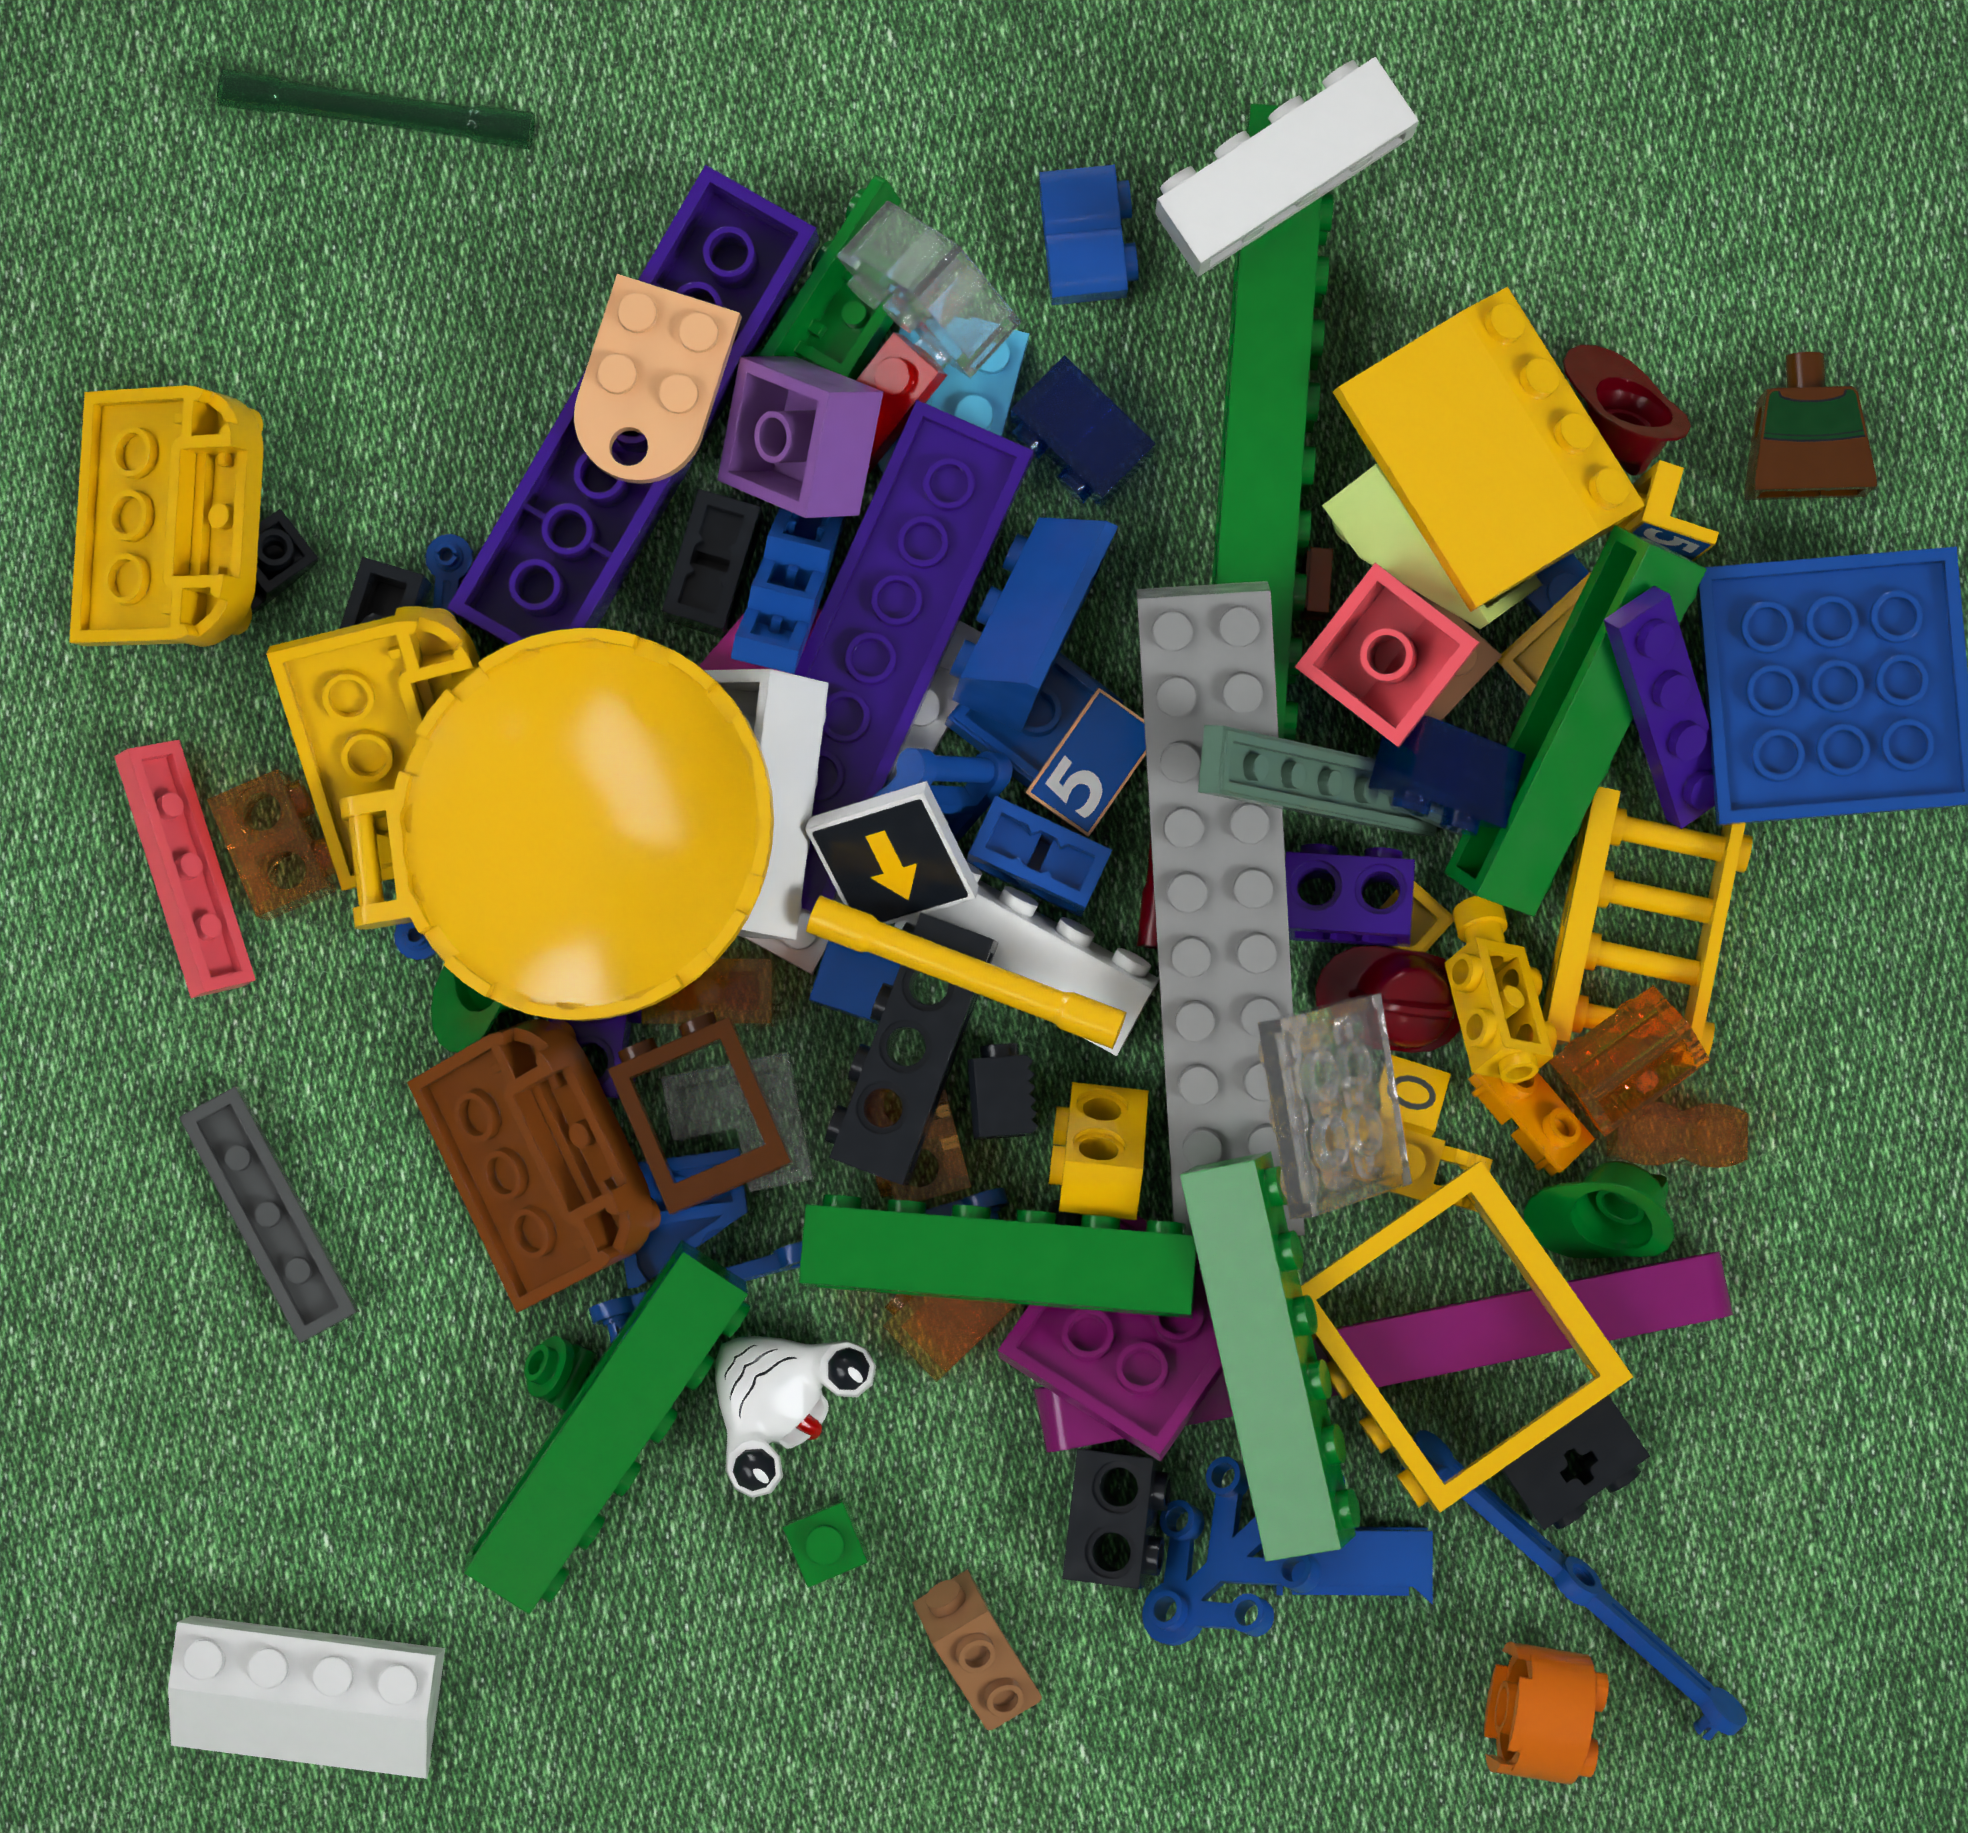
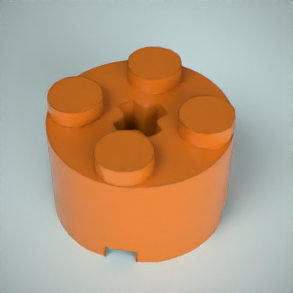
(1544, 1714)

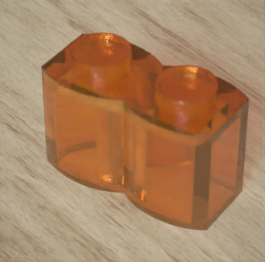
(1692, 1136)

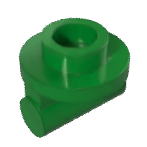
(557, 1370)

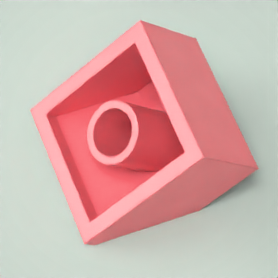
(1387, 654)

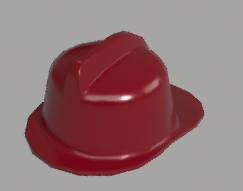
(1624, 406)
(1412, 988)

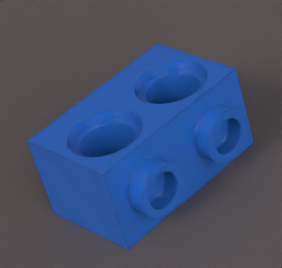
(1038, 856)

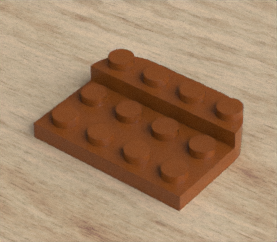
(537, 1158)

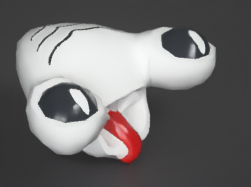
(775, 1395)

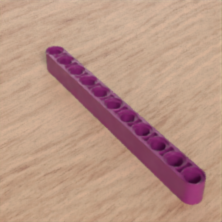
(1471, 1335)

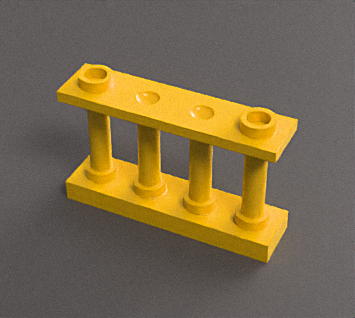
(1595, 887)

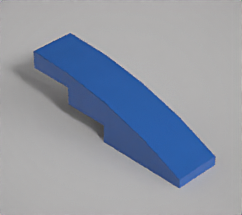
(787, 590)

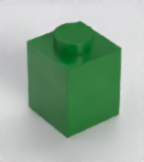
(826, 1542)

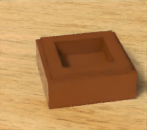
(1318, 567)

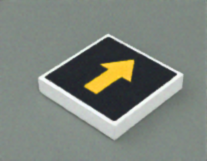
(893, 855)

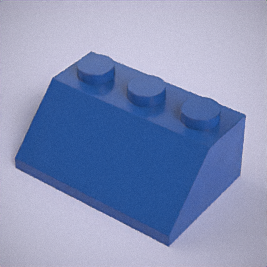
(1030, 617)

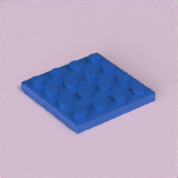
(1835, 685)

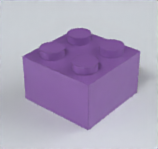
(799, 436)

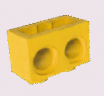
(1100, 1150)

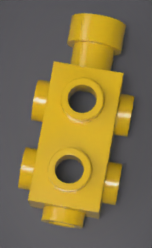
(1497, 996)

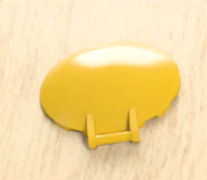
(573, 826)

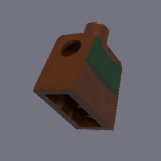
(1809, 438)

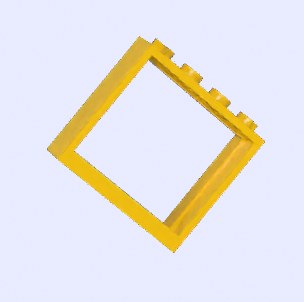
(1547, 1283)

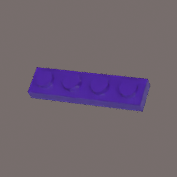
(1664, 703)

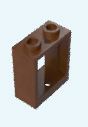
(723, 1177)

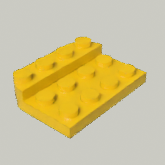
(166, 517)
(357, 706)

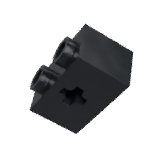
(1608, 1461)

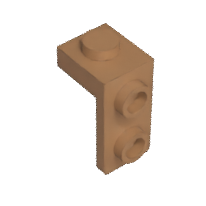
(976, 1650)

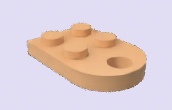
(652, 375)

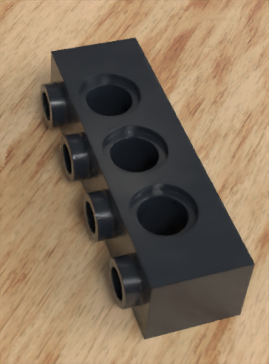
(895, 1149)

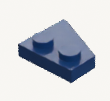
(691, 1225)

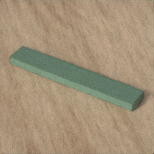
(1298, 779)

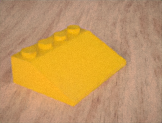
(1489, 449)

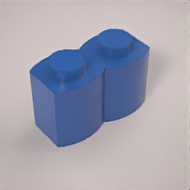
(1085, 234)

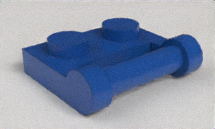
(961, 806)

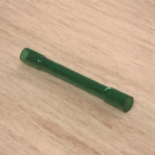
(275, 95)

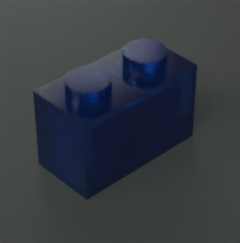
(1080, 433)
(1449, 774)

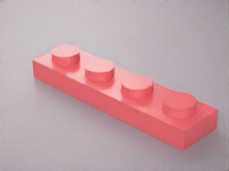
(184, 868)

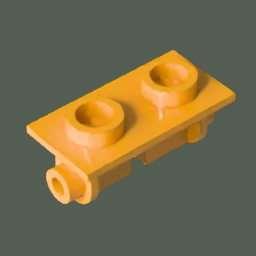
(1546, 1125)

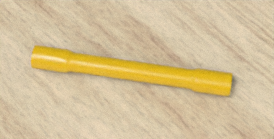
(1064, 1009)

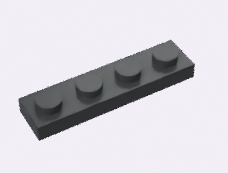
(269, 1214)

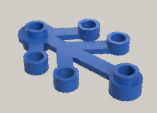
(1228, 1561)

